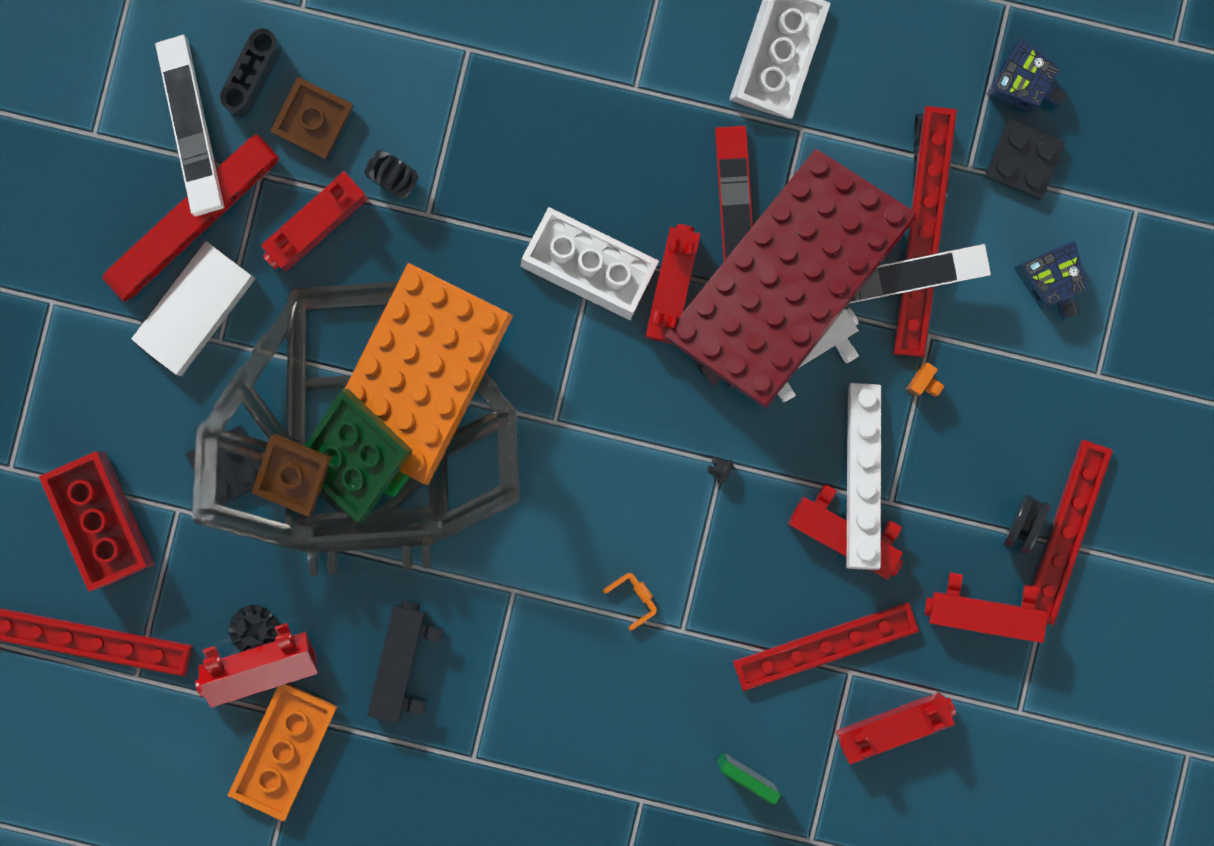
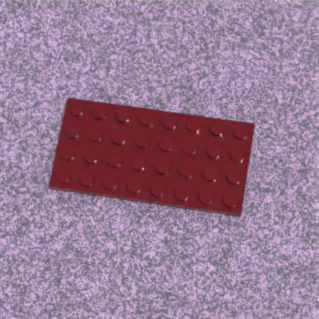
(790, 277)

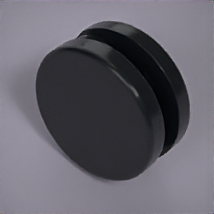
(1026, 524)

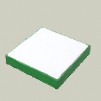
(748, 778)

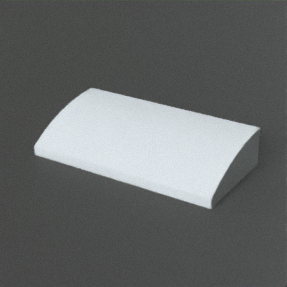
(779, 55)
(589, 263)
(193, 309)

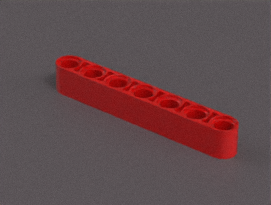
(181, 227)

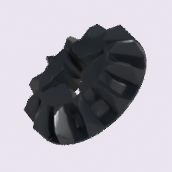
(253, 614)

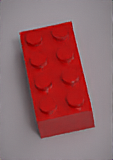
(96, 520)

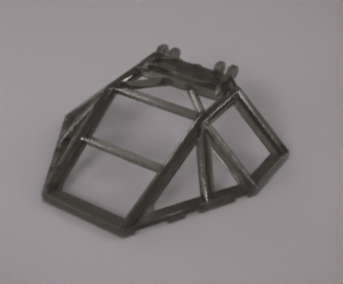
(339, 531)

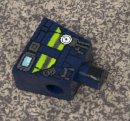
(1027, 79)
(1055, 278)

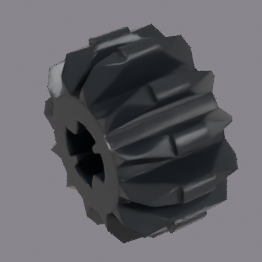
(391, 174)

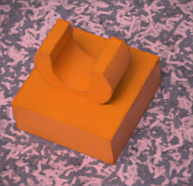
(924, 381)

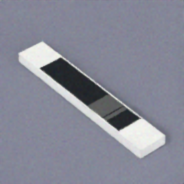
(189, 125)
(925, 272)

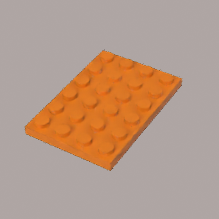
(427, 363)

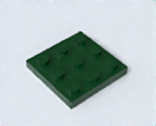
(362, 453)

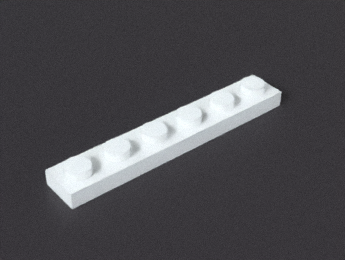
(864, 476)

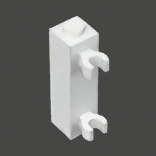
(835, 336)

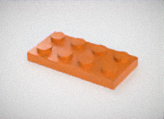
(282, 751)

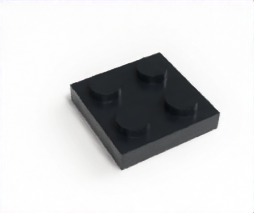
(1024, 159)
(234, 472)

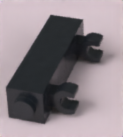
(397, 663)

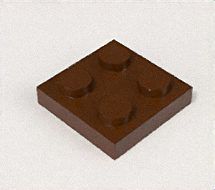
(312, 118)
(291, 475)

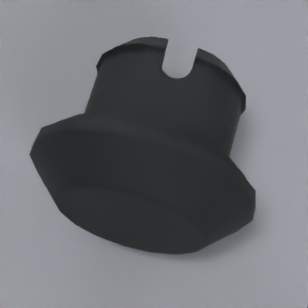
(721, 470)

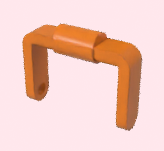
(642, 592)

